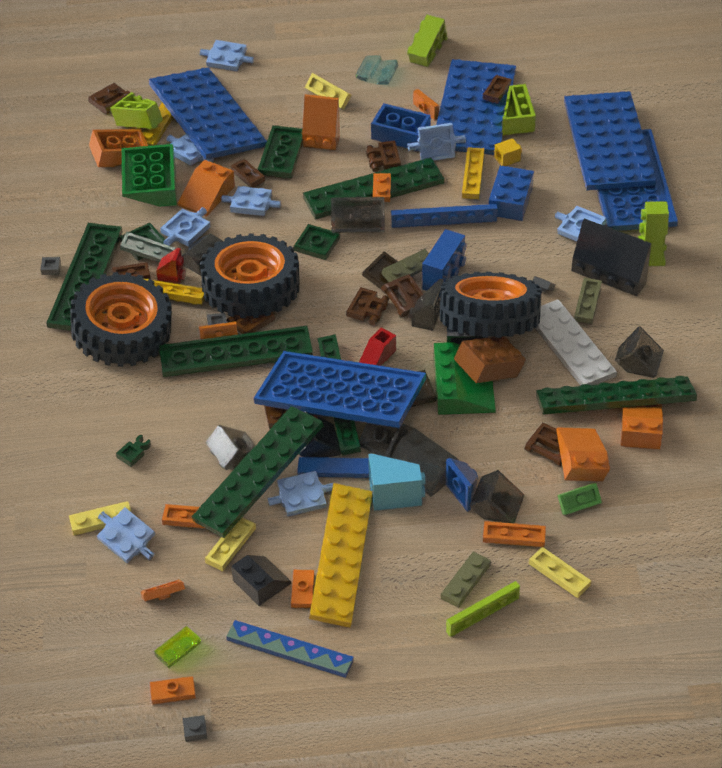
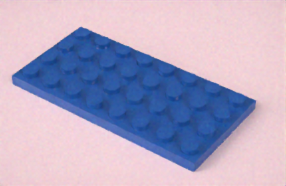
(467, 109)
(207, 113)
(609, 141)
(624, 205)
(341, 389)

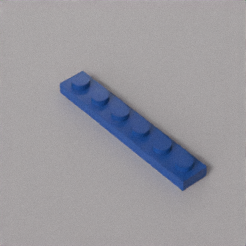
(444, 215)

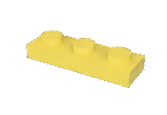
(324, 88)
(89, 520)
(228, 547)
(560, 572)

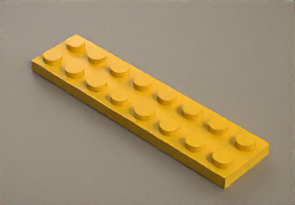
(341, 555)

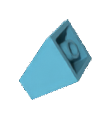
(395, 483)

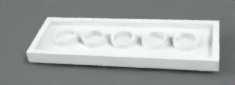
(573, 345)

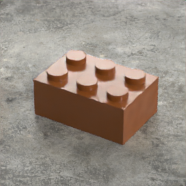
(489, 359)

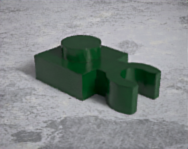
(132, 453)

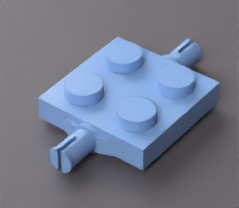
(226, 55)
(436, 142)
(186, 150)
(251, 201)
(572, 221)
(185, 227)
(301, 493)
(126, 535)

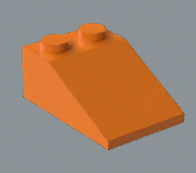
(321, 122)
(108, 144)
(207, 187)
(642, 426)
(582, 454)

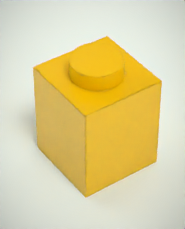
(507, 152)

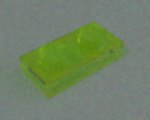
(177, 647)

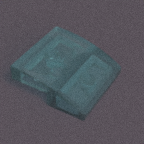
(377, 70)

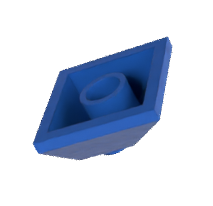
(461, 481)

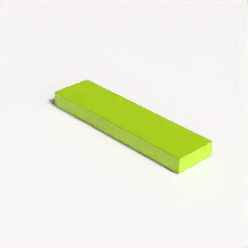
(482, 609)

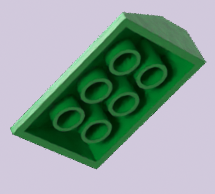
(149, 174)
(455, 388)

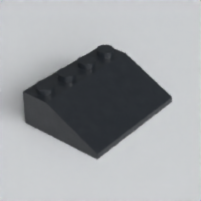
(611, 257)

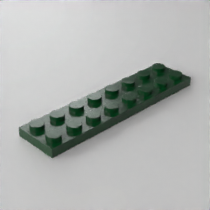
(404, 180)
(89, 262)
(233, 351)
(615, 395)
(257, 471)

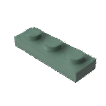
(145, 247)

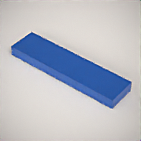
(334, 467)

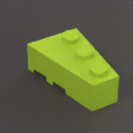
(427, 40)
(136, 112)
(518, 112)
(654, 230)

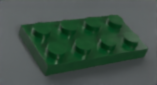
(281, 152)

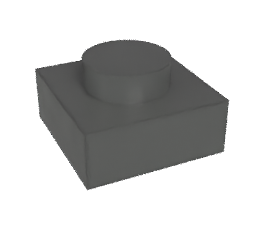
(50, 266)
(544, 284)
(217, 318)
(194, 728)

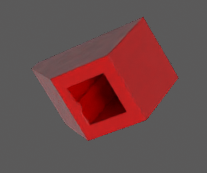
(171, 267)
(379, 348)

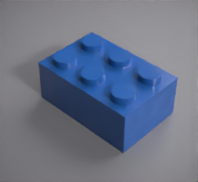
(398, 125)
(512, 192)
(444, 259)

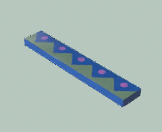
(290, 648)

